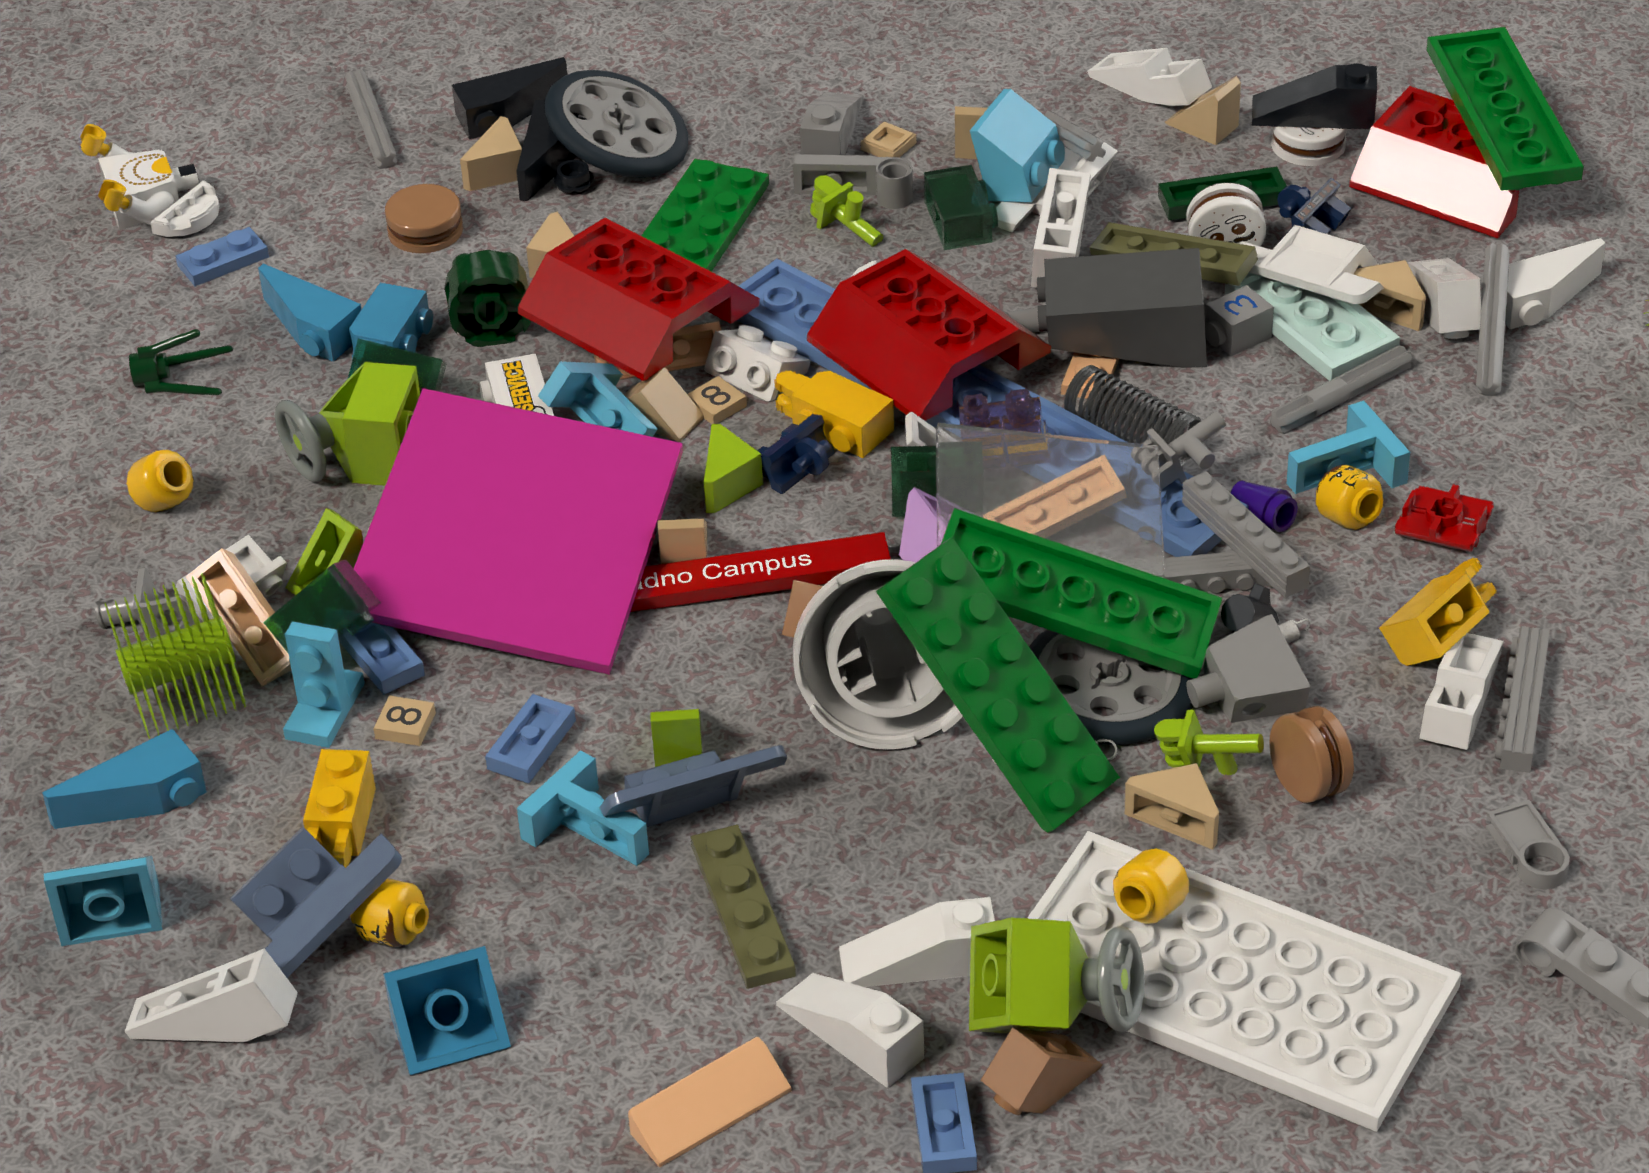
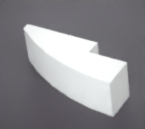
(1153, 76)
(1460, 691)

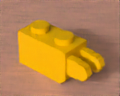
(852, 414)
(1438, 615)
(340, 802)

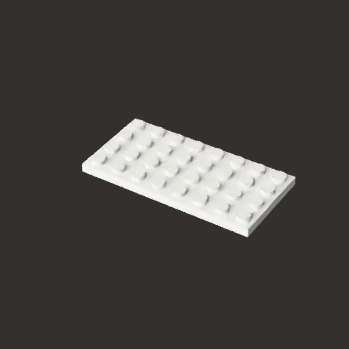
(1264, 987)

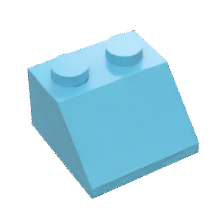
(1015, 148)
(105, 900)

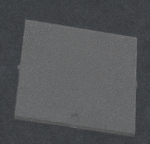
(1056, 487)

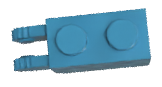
(393, 317)

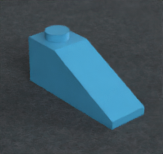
(310, 313)
(130, 785)

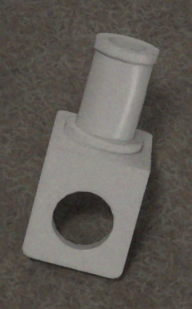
(144, 583)

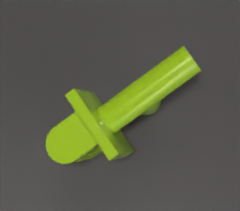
(841, 203)
(1185, 744)

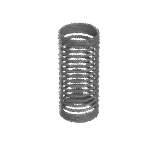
(1146, 420)

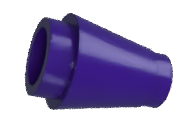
(1267, 504)

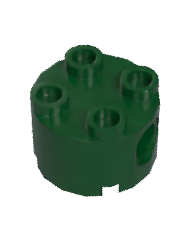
(485, 297)

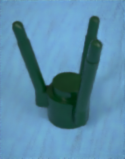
(151, 366)

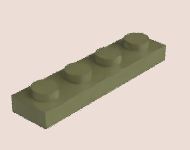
(1219, 260)
(743, 906)

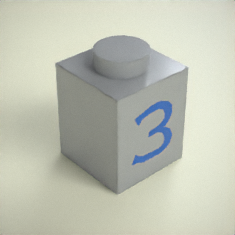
(1238, 321)

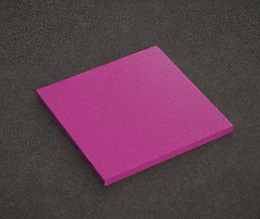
(516, 529)

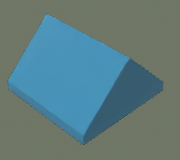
(446, 1010)

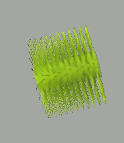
(177, 654)

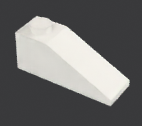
(1060, 218)
(1549, 281)
(1451, 296)
(917, 947)
(219, 1005)
(859, 1024)

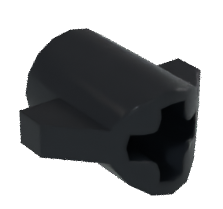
(1243, 610)

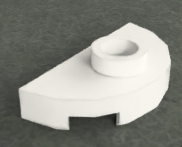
(188, 214)

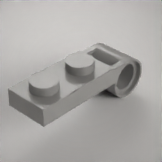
(881, 176)
(1589, 960)

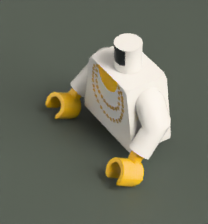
(137, 183)

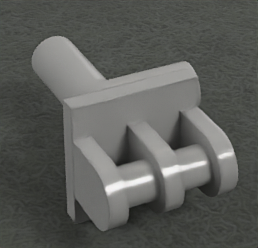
(1189, 443)

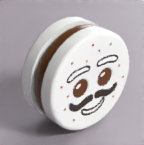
(1308, 145)
(1227, 214)

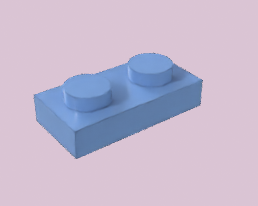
(222, 256)
(383, 656)
(530, 738)
(943, 1123)

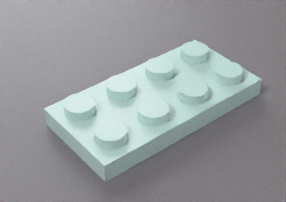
(1322, 329)

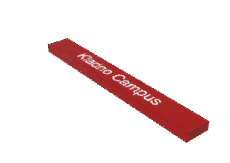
(754, 571)

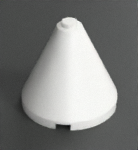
(862, 667)

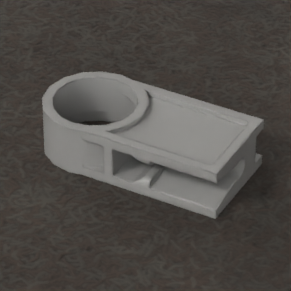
(1525, 835)

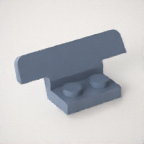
(688, 784)
(308, 894)

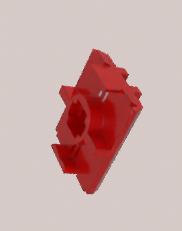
(1444, 517)

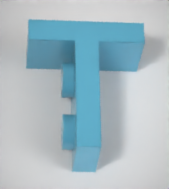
(593, 396)
(1364, 445)
(321, 685)
(572, 801)

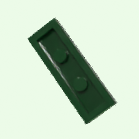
(1177, 195)

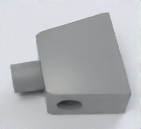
(1251, 674)

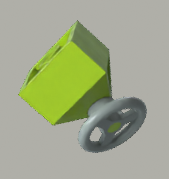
(359, 423)
(1041, 977)

